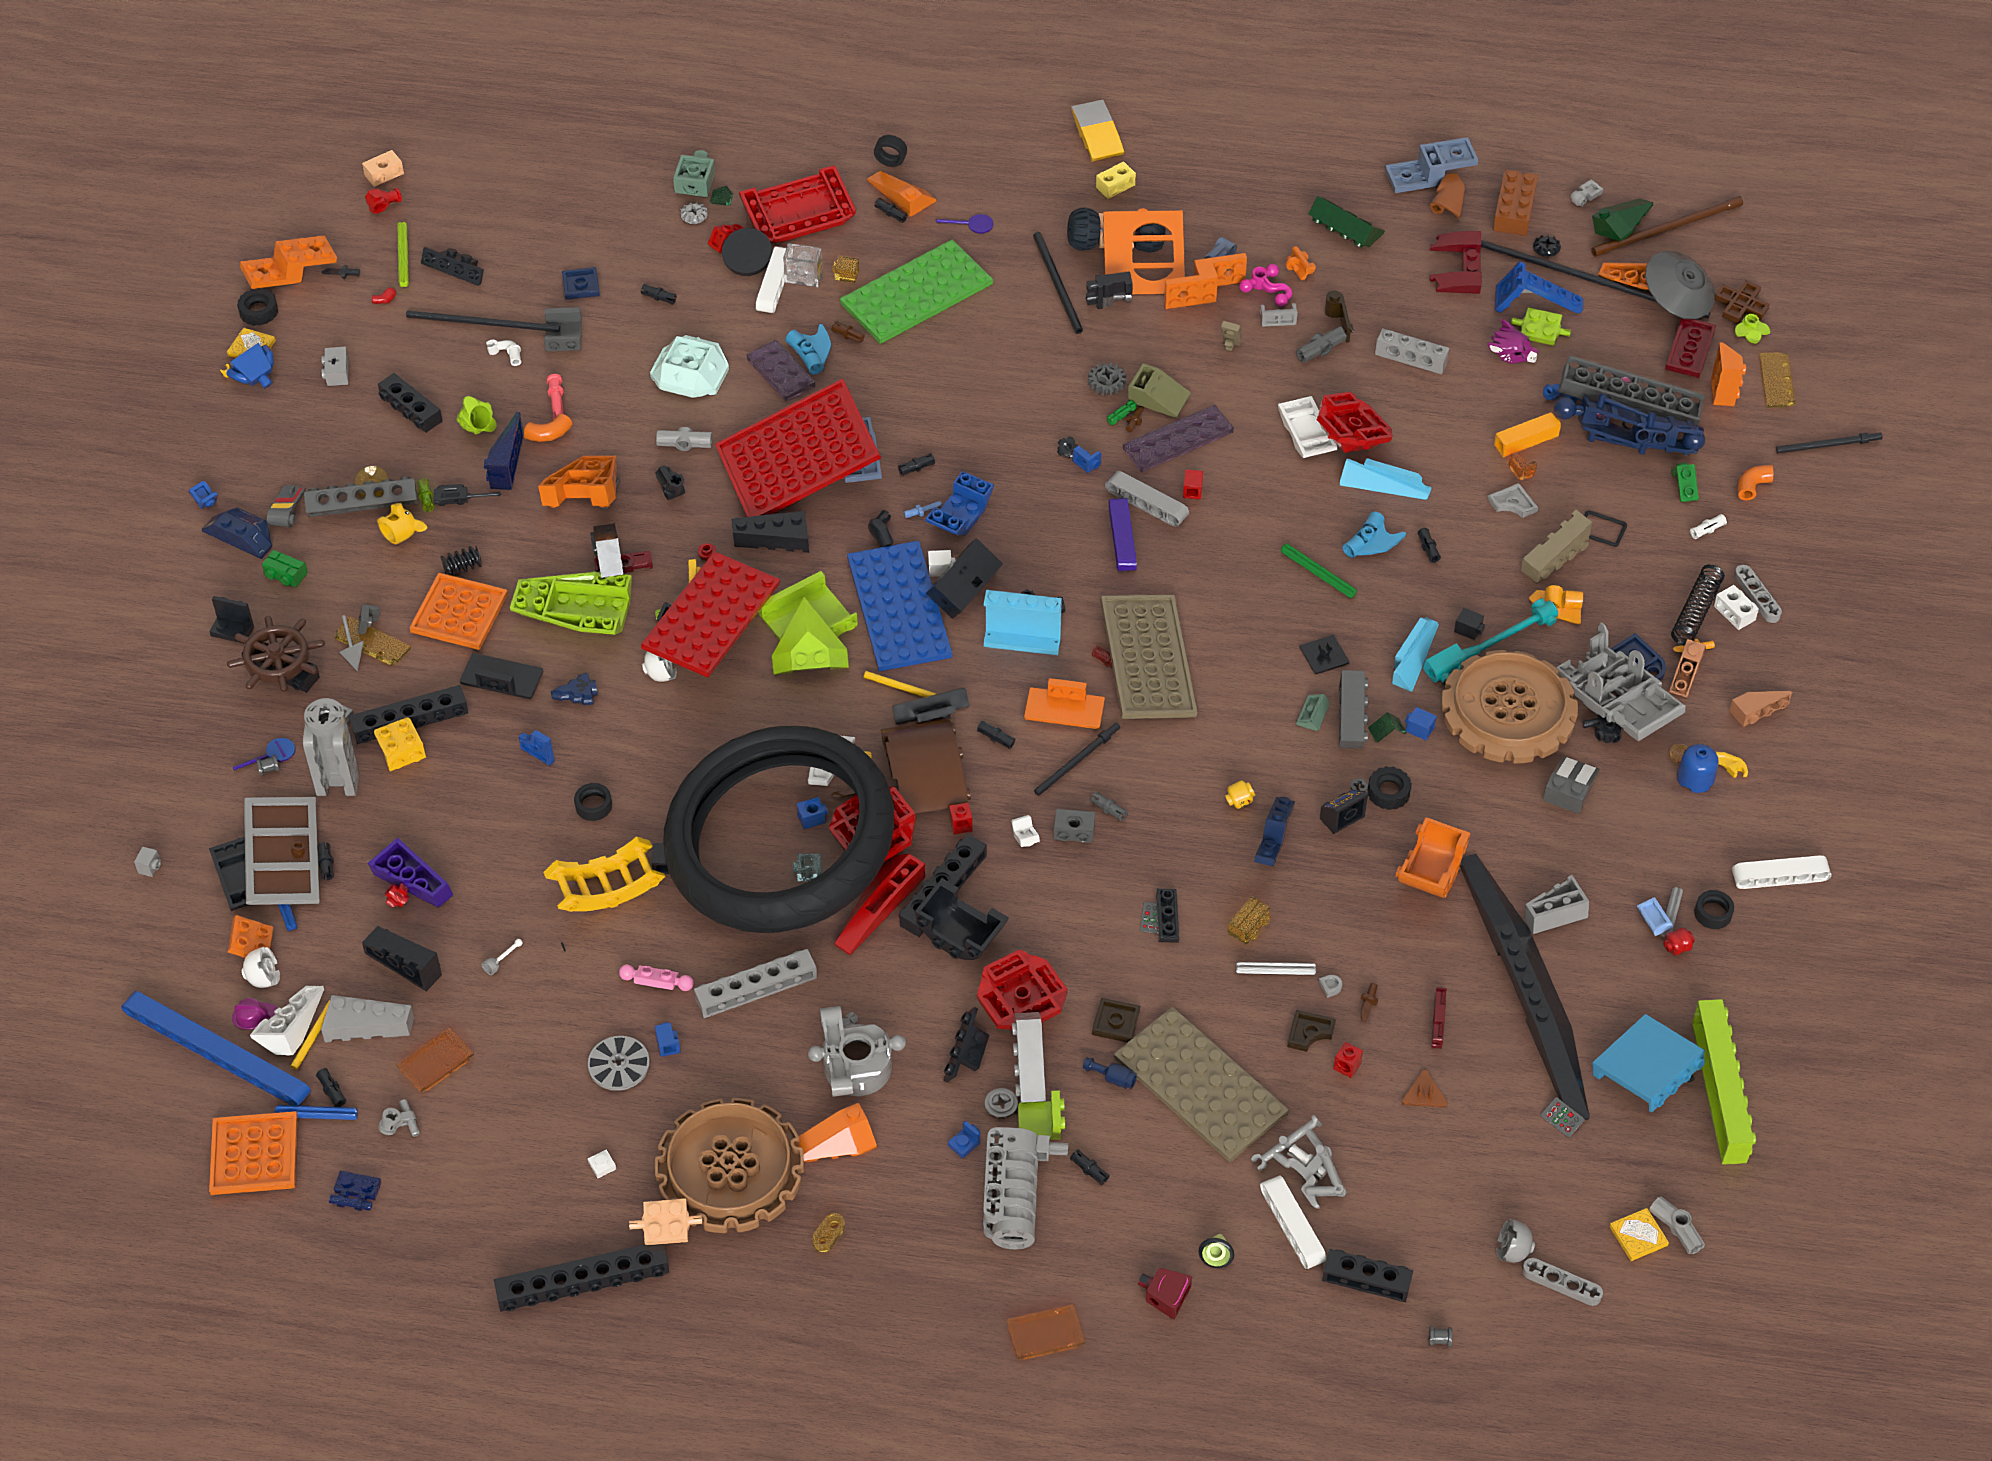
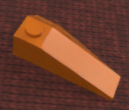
(838, 1135)

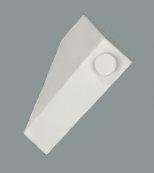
(290, 1024)

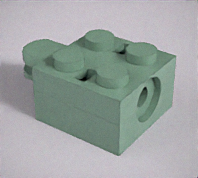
(694, 174)

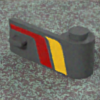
(282, 509)

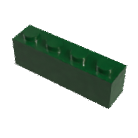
(1344, 222)

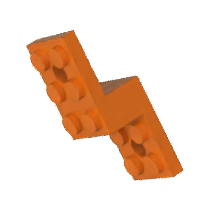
(288, 262)
(1203, 285)

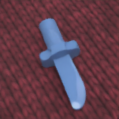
(918, 510)

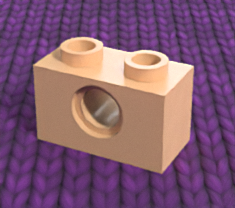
(383, 168)

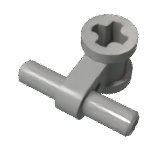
(398, 1119)

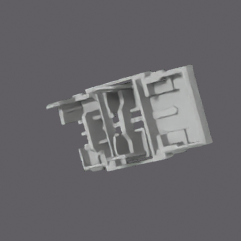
(1641, 704)

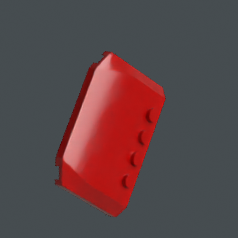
(799, 206)

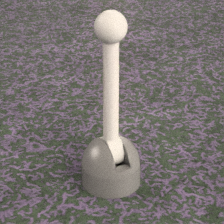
(492, 964)

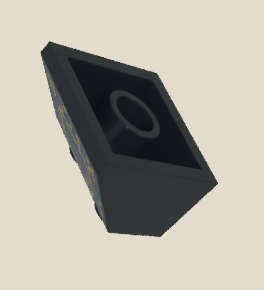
(1344, 810)

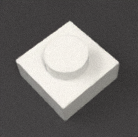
(602, 1163)

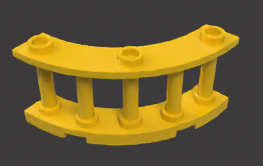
(599, 867)

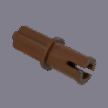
(848, 332)

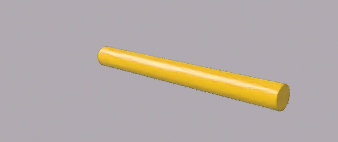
(898, 685)
(309, 1040)

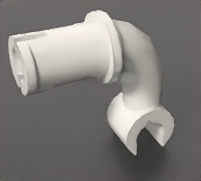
(511, 347)

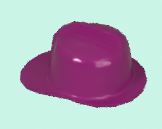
(251, 1012)

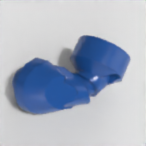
(1551, 393)

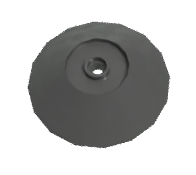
(1680, 285)

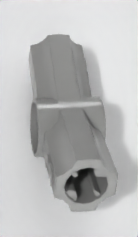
(1670, 1216)

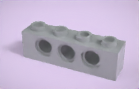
(1412, 351)

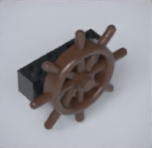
(275, 660)

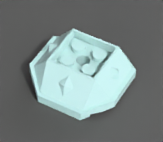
(690, 367)

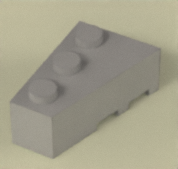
(1557, 907)

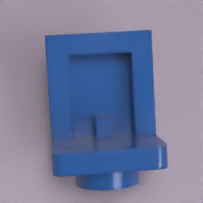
(203, 495)

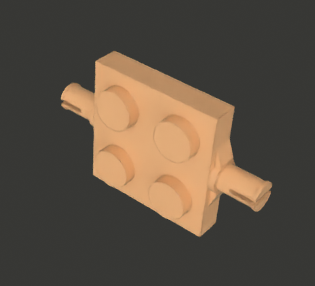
(665, 1222)

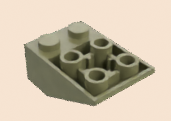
(1157, 391)

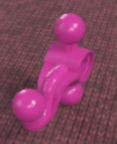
(1260, 281)

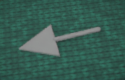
(353, 652)

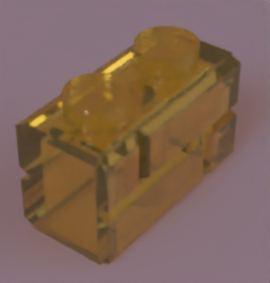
(1249, 920)

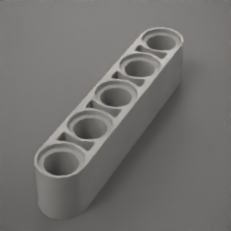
(1147, 498)

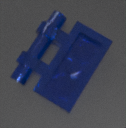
(358, 1186)

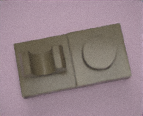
(1231, 335)

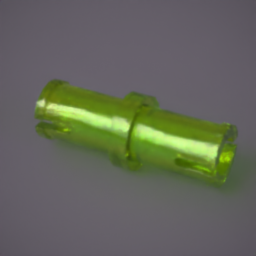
(425, 494)

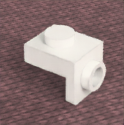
(1024, 831)

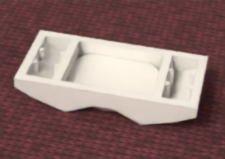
(1306, 432)

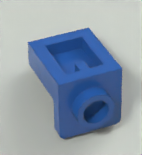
(1085, 460)
(965, 1140)

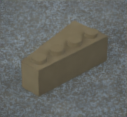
(1558, 548)

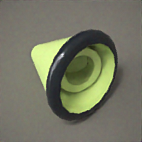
(1216, 1252)

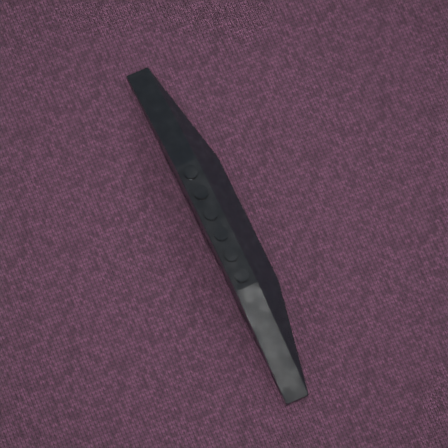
(1531, 982)

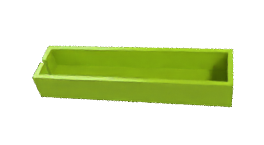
(1723, 1082)

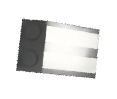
(1570, 784)

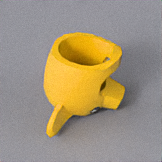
(399, 524)

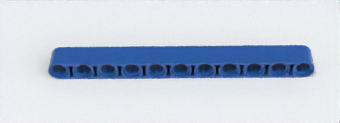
(216, 1049)

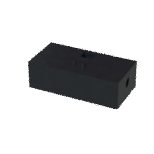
(964, 578)

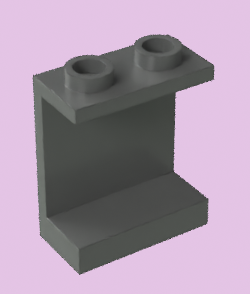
(570, 333)

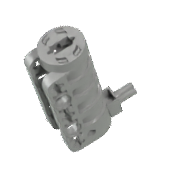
(329, 748)
(1015, 1184)

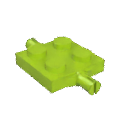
(1541, 326)

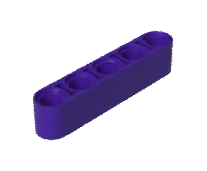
(1122, 534)

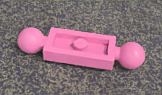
(656, 977)

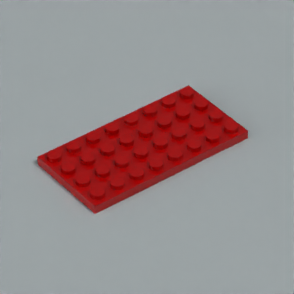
(710, 614)

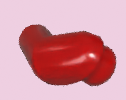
(385, 297)

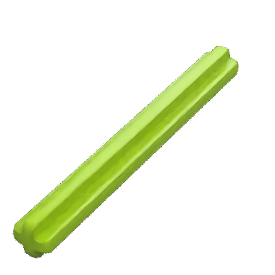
(402, 254)

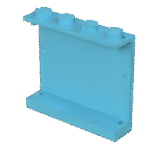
(1022, 622)

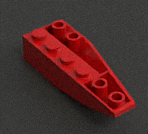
(880, 898)

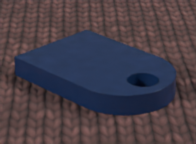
(1652, 660)

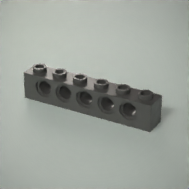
(352, 504)

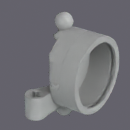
(849, 1075)

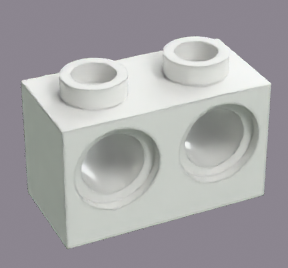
(1736, 607)

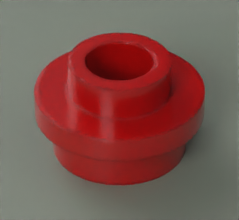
(706, 550)

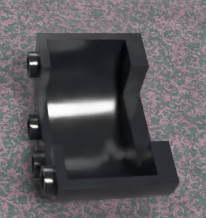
(956, 925)

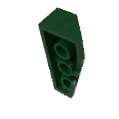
(1620, 219)

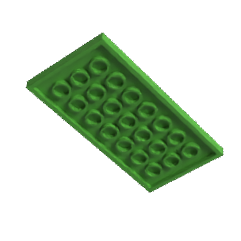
(916, 291)

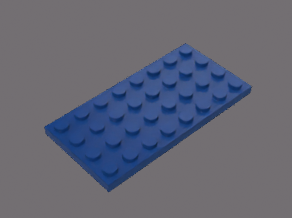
(897, 612)

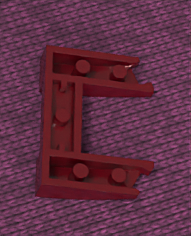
(1471, 278)

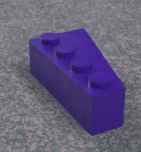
(401, 865)

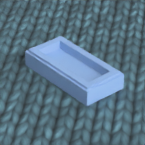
(1654, 916)

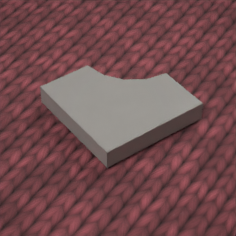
(1514, 500)

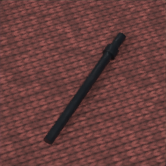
(1862, 438)
(1103, 737)

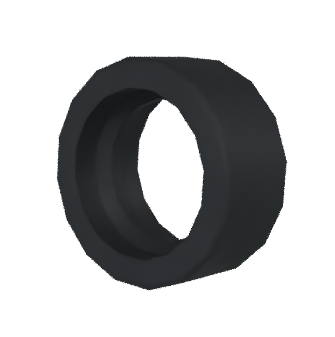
(886, 158)
(597, 813)
(1710, 921)

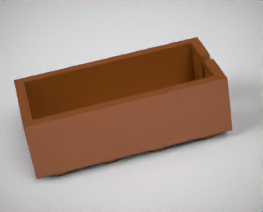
(1515, 202)

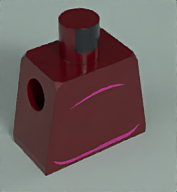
(1166, 1290)

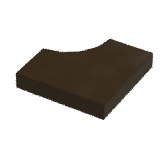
(1308, 1029)

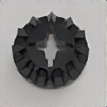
(1540, 247)

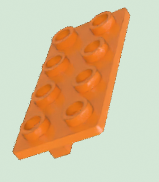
(1065, 704)

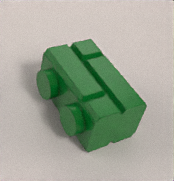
(284, 569)

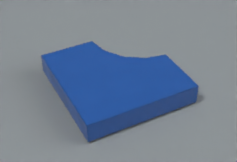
(537, 746)

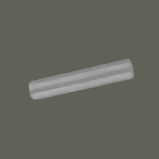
(1673, 907)

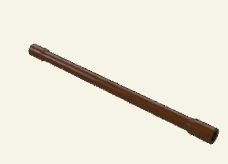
(1727, 205)

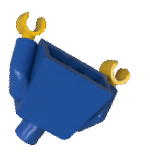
(252, 366)

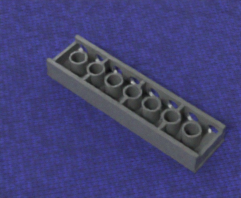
(1580, 383)

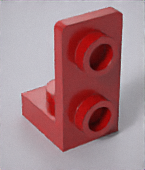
(720, 234)

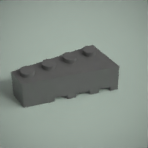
(1351, 712)

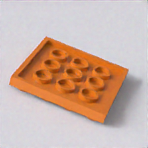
(459, 611)
(253, 1153)

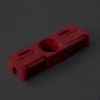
(635, 561)
(1439, 1018)

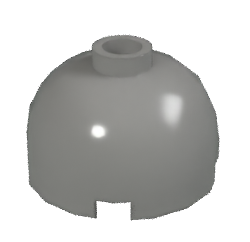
(1515, 1242)

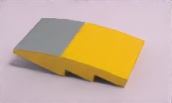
(1097, 130)

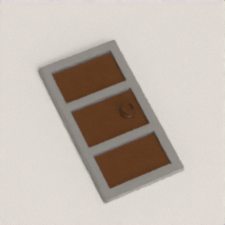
(281, 850)

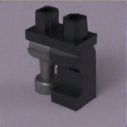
(1109, 289)

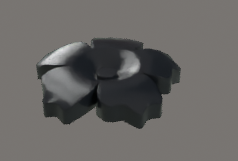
(1066, 447)

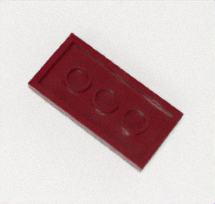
(1690, 347)

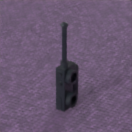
(456, 494)

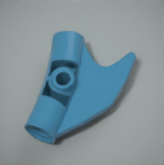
(812, 349)
(1372, 538)

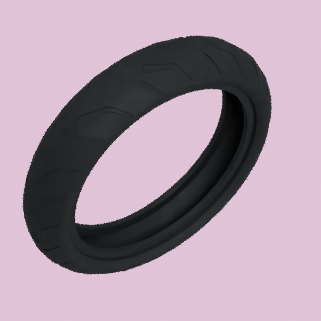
(804, 903)

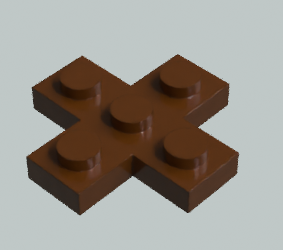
(1741, 301)

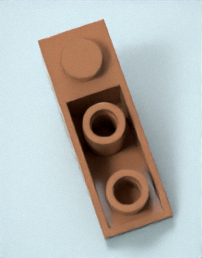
(1687, 668)
(1755, 705)

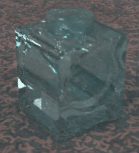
(814, 865)

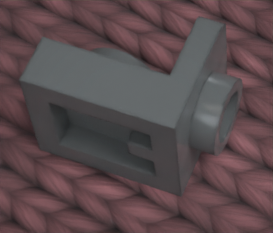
(367, 615)

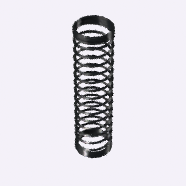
(1709, 581)

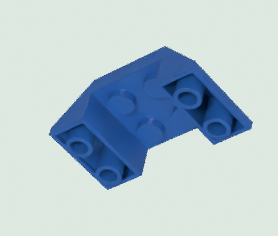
(963, 506)

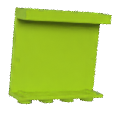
(782, 606)

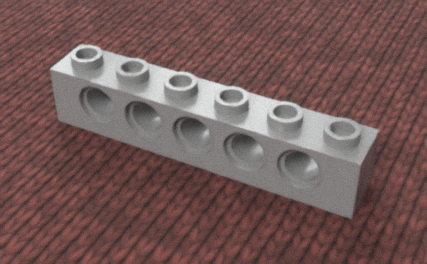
(748, 991)

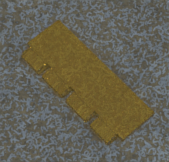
(1777, 379)
(375, 642)

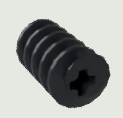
(461, 561)

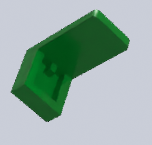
(1686, 481)

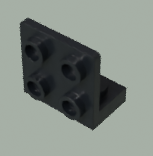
(231, 619)

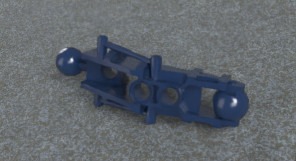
(1650, 423)

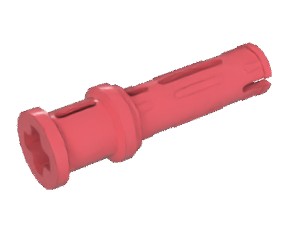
(555, 391)

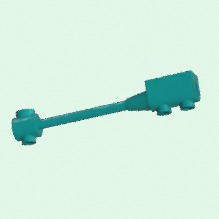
(1443, 663)

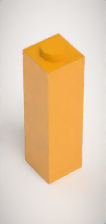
(1527, 434)

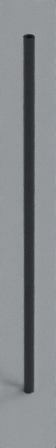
(1570, 271)

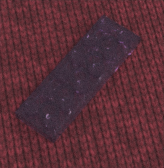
(1178, 438)

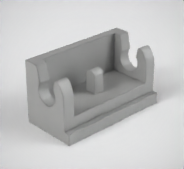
(1278, 317)

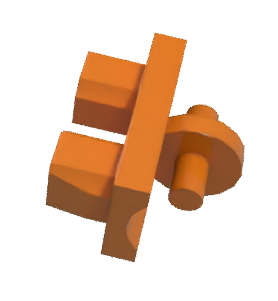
(1298, 262)

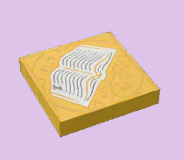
(247, 339)
(1639, 1234)

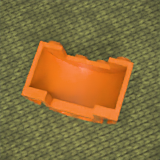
(1435, 858)

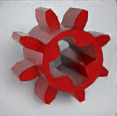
(396, 895)

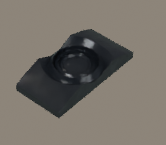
(230, 867)

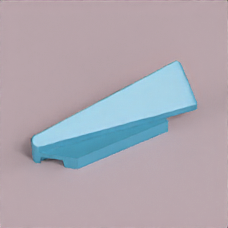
(1384, 479)
(1413, 653)

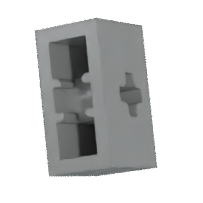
(336, 366)

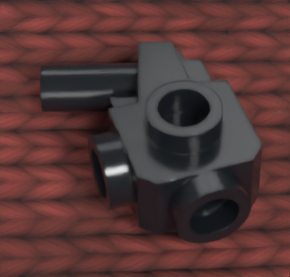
(1605, 730)

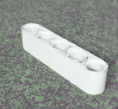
(772, 282)
(1781, 872)
(1293, 1222)

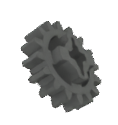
(1107, 379)

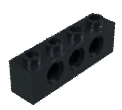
(409, 402)
(1372, 1284)

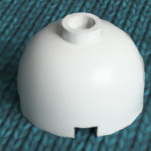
(658, 668)
(260, 968)

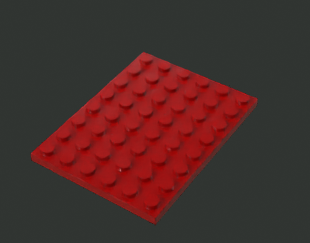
(798, 450)

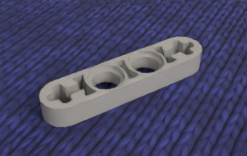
(1761, 592)
(1561, 1284)

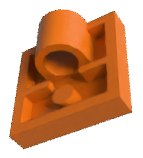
(248, 935)

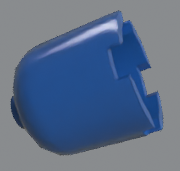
(1698, 768)

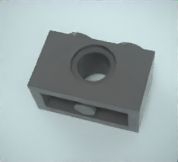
(1074, 825)

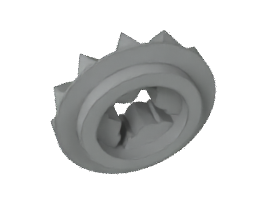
(689, 217)
(1006, 1097)

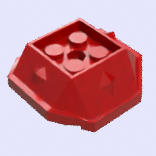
(1352, 423)
(846, 821)
(1020, 976)

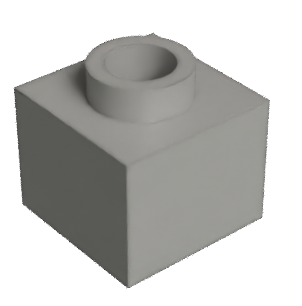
(147, 861)

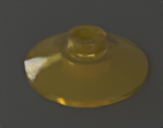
(371, 473)

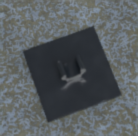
(1324, 654)

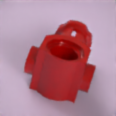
(380, 200)

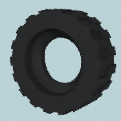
(257, 296)
(1384, 800)

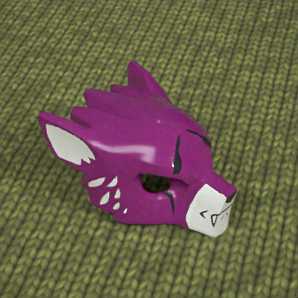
(1509, 341)

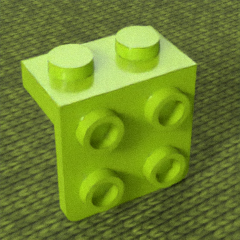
(1043, 1117)

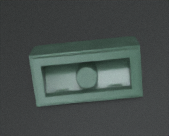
(1313, 712)

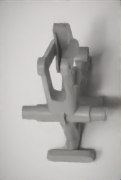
(1323, 1156)

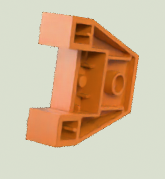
(583, 478)

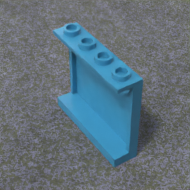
(1650, 1061)

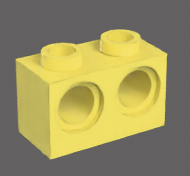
(1115, 180)

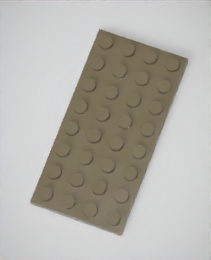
(1148, 656)
(1201, 1084)

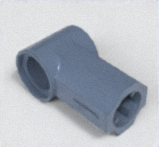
(1222, 248)

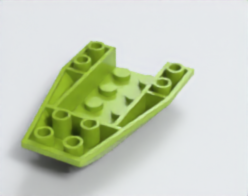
(576, 601)

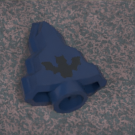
(577, 690)

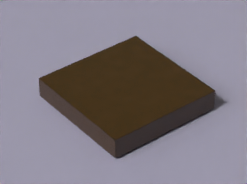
(1116, 1020)

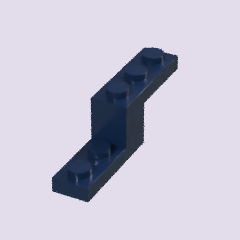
(1274, 831)

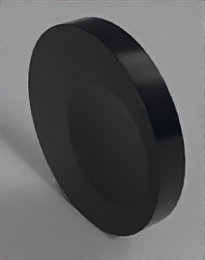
(747, 252)

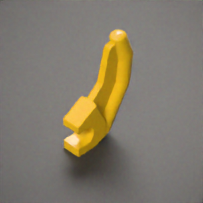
(1732, 764)

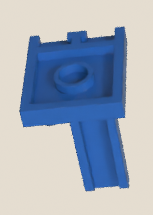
(1520, 279)

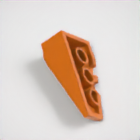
(903, 194)
(1626, 273)

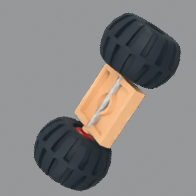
(1087, 228)

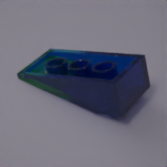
(505, 455)

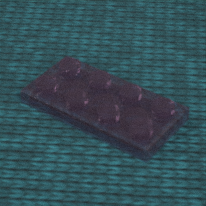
(781, 370)

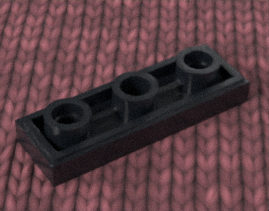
(1167, 915)

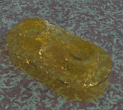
(828, 1234)

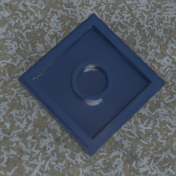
(580, 283)

